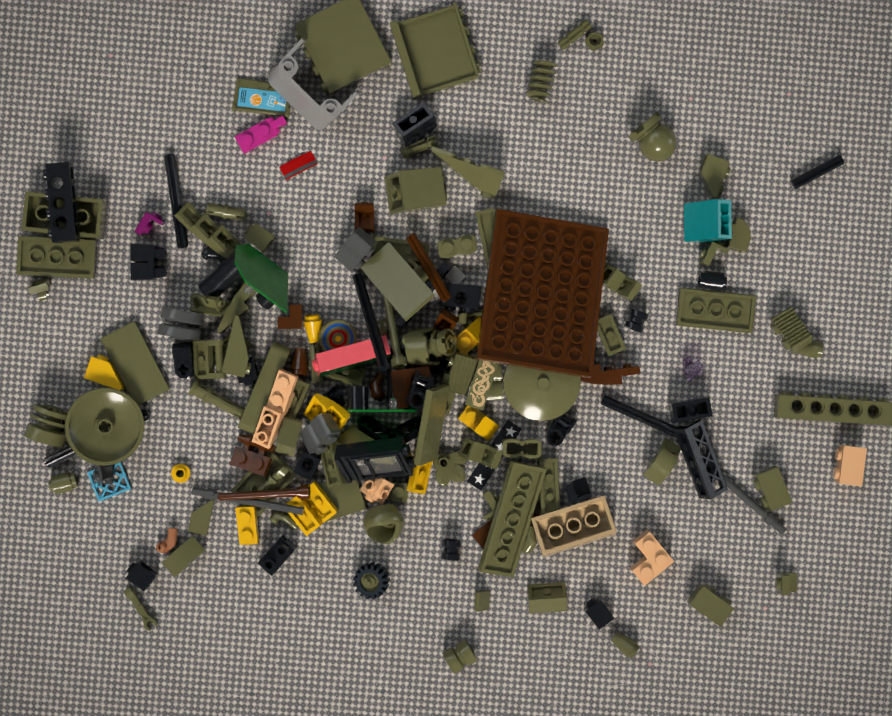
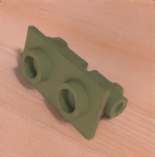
(209, 305)

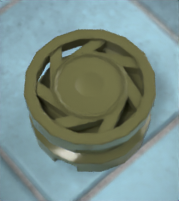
(443, 343)

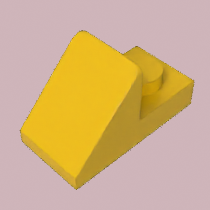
(469, 337)
(478, 422)

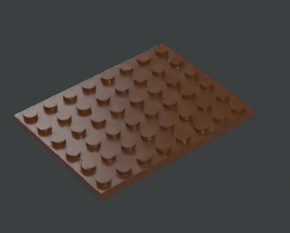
(543, 294)

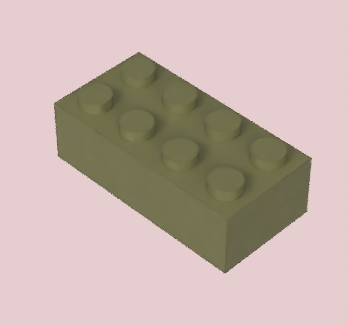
(90, 214)

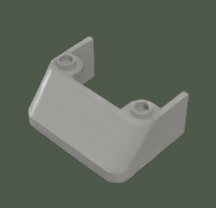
(281, 80)

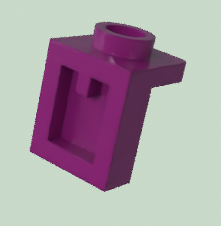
(145, 225)

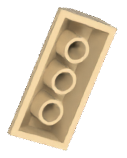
(573, 526)

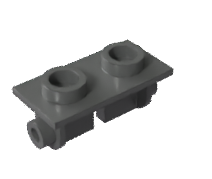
(103, 474)

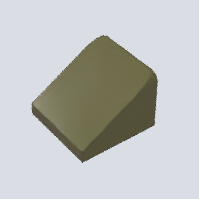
(482, 600)

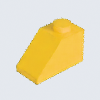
(103, 372)

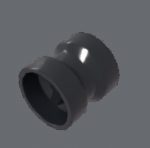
(636, 320)
(451, 549)

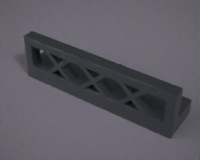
(697, 463)

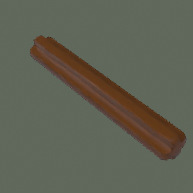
(428, 267)

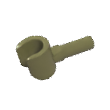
(463, 317)

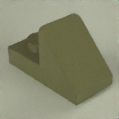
(288, 436)

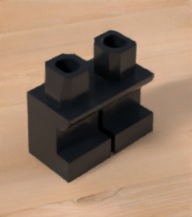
(150, 254)
(277, 555)

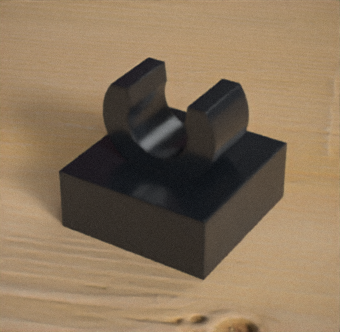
(335, 394)

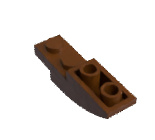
(610, 375)

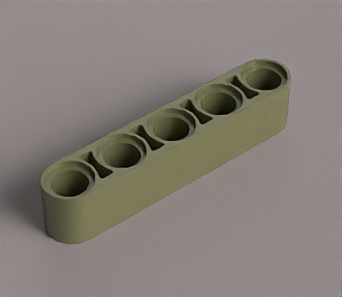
(275, 360)

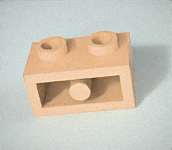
(850, 465)

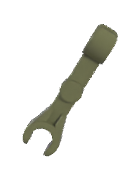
(131, 595)

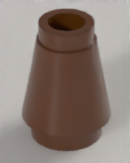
(300, 362)

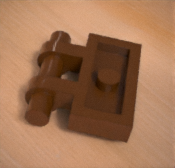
(249, 460)

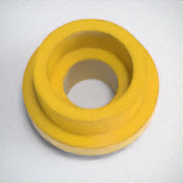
(185, 469)

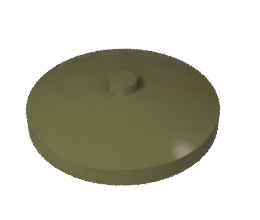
(540, 393)
(104, 426)

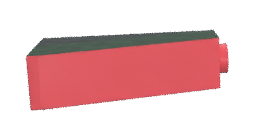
(347, 357)

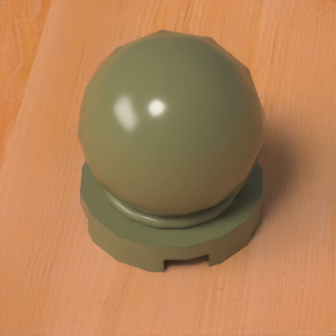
(655, 140)

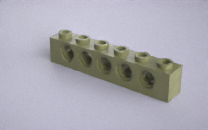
(784, 409)

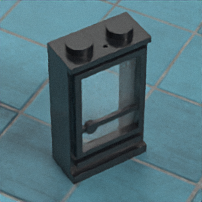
(374, 459)

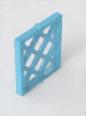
(122, 475)

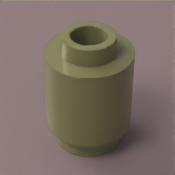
(63, 482)

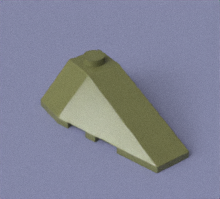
(481, 177)

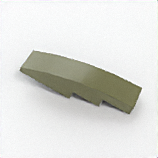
(207, 230)
(237, 307)

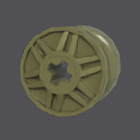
(48, 425)

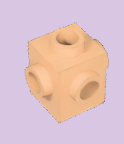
(376, 489)

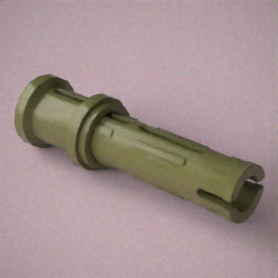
(208, 395)

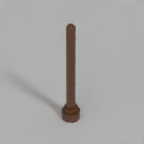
(301, 492)

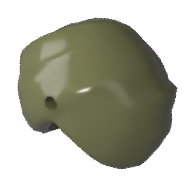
(383, 523)

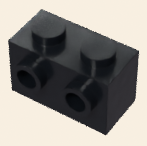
(415, 124)

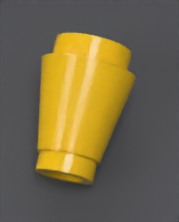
(312, 326)

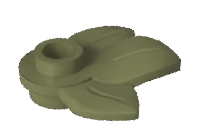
(451, 470)

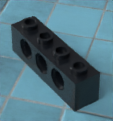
(70, 231)

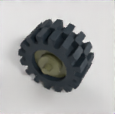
(371, 580)

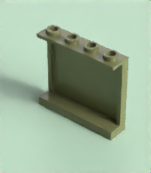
(342, 45)
(435, 51)

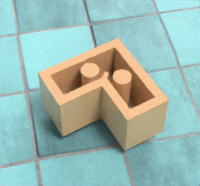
(654, 559)

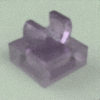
(691, 369)

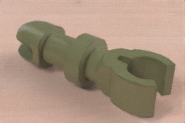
(273, 479)

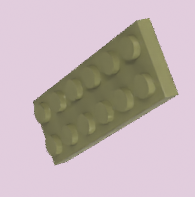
(512, 519)

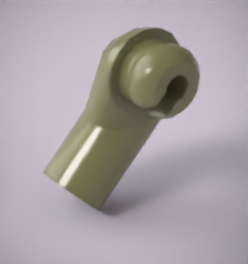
(284, 517)
(530, 541)

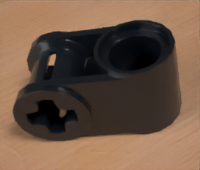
(182, 356)
(418, 388)
(560, 428)

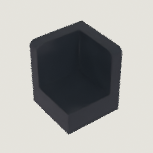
(577, 490)

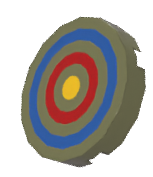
(336, 334)

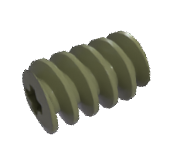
(540, 81)

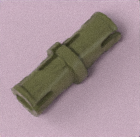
(225, 211)

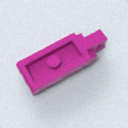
(260, 133)

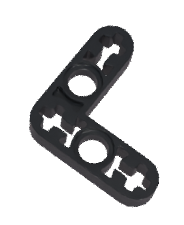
(370, 426)

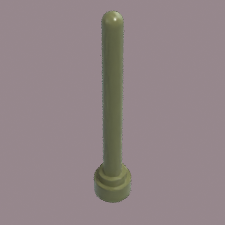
(398, 360)

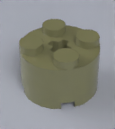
(418, 348)

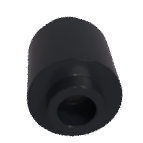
(712, 281)

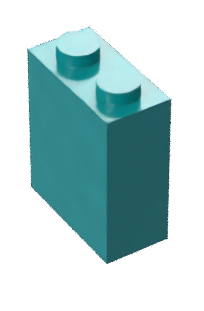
(707, 221)

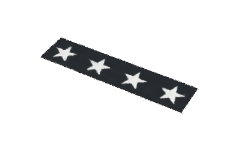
(482, 472)

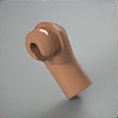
(169, 543)

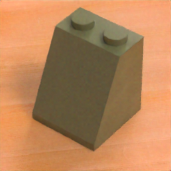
(415, 190)

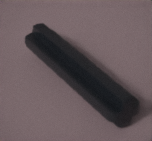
(817, 172)

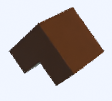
(295, 320)

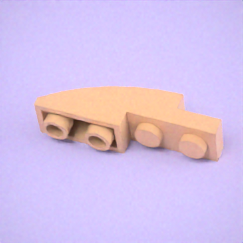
(276, 409)

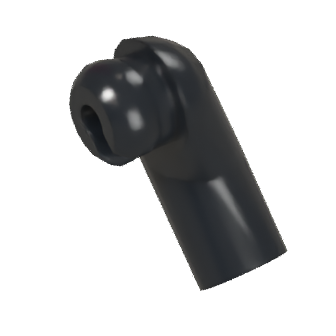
(208, 253)

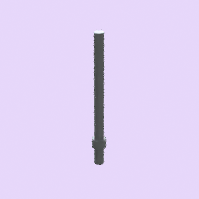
(211, 494)
(767, 517)

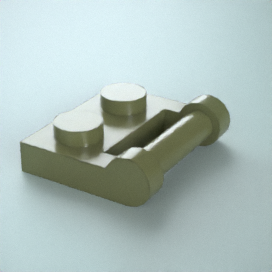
(204, 359)

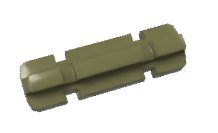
(574, 34)
(419, 147)

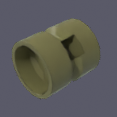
(461, 655)

